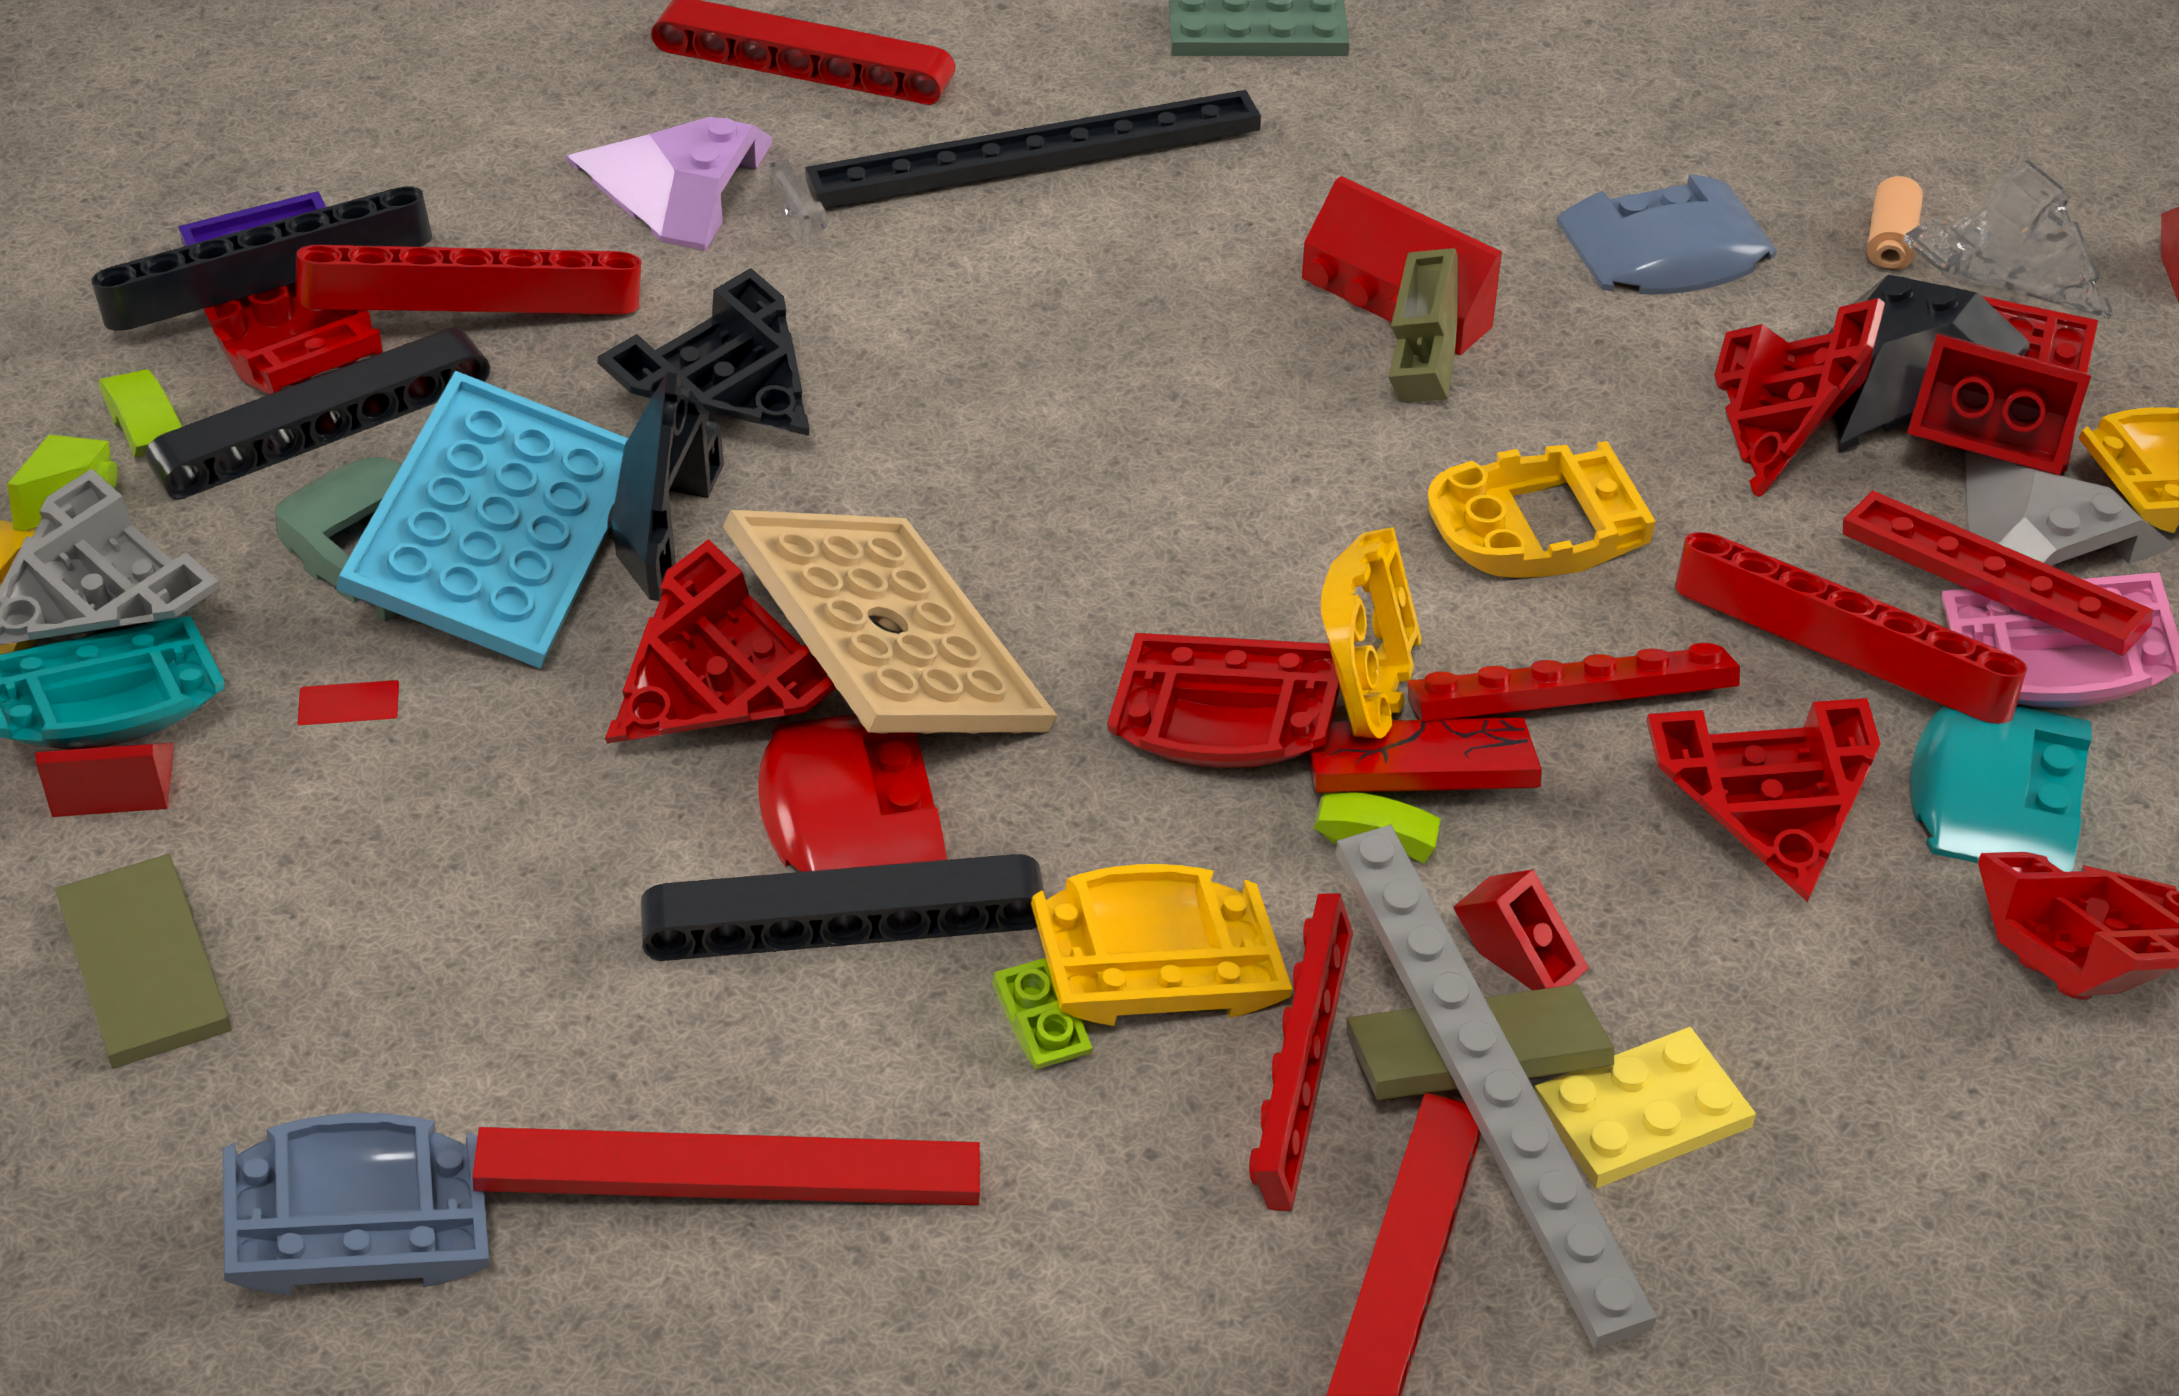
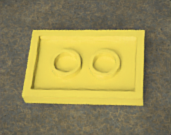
(1644, 1107)

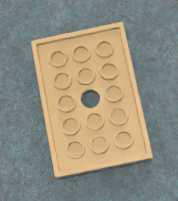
(931, 677)

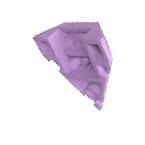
(676, 175)

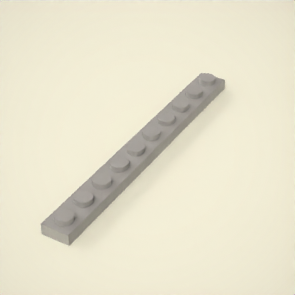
(1496, 1090)

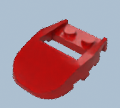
(282, 343)

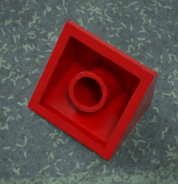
(106, 778)

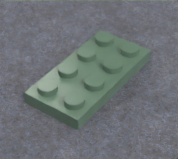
(1258, 28)

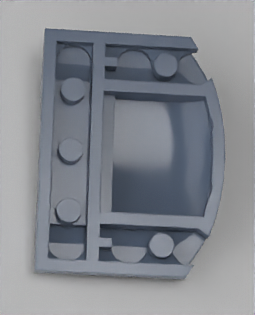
(1667, 237)
(352, 1204)

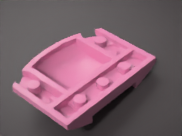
(2067, 668)

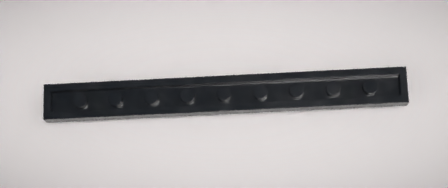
(1032, 148)

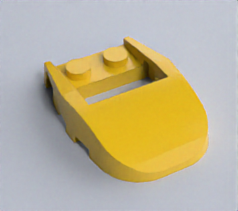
(1488, 530)
(1365, 675)

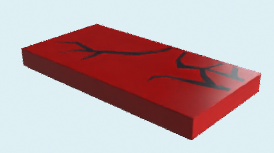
(1428, 757)

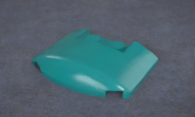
(106, 686)
(2001, 784)

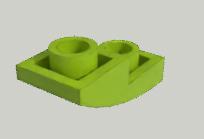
(139, 407)
(1355, 813)
(1035, 1015)

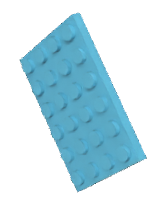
(490, 520)

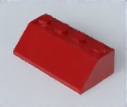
(1363, 247)

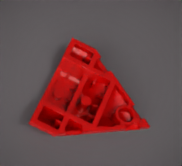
(1790, 389)
(713, 657)
(1776, 787)
(2082, 927)

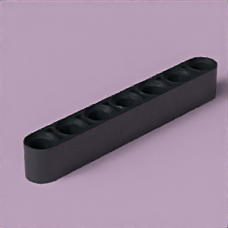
(252, 258)
(312, 413)
(839, 907)

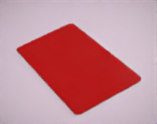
(348, 702)

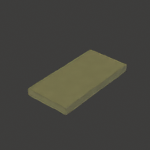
(142, 960)
(1546, 1029)

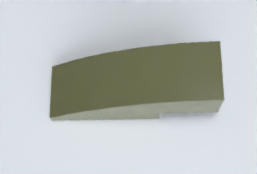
(1425, 326)

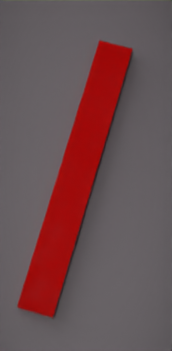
(726, 1166)

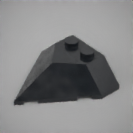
(1904, 343)
(733, 363)
(666, 452)

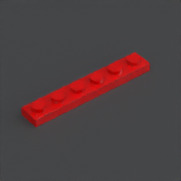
(1998, 573)
(1564, 684)
(1300, 1064)

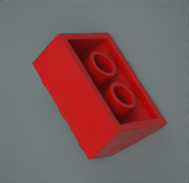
(1999, 404)

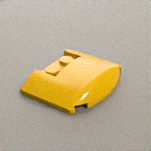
(2141, 459)
(1158, 944)

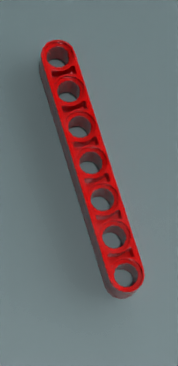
(804, 50)
(467, 279)
(1851, 627)
(1408, 1252)

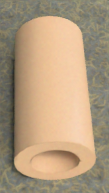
(1893, 215)

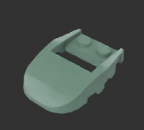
(328, 506)

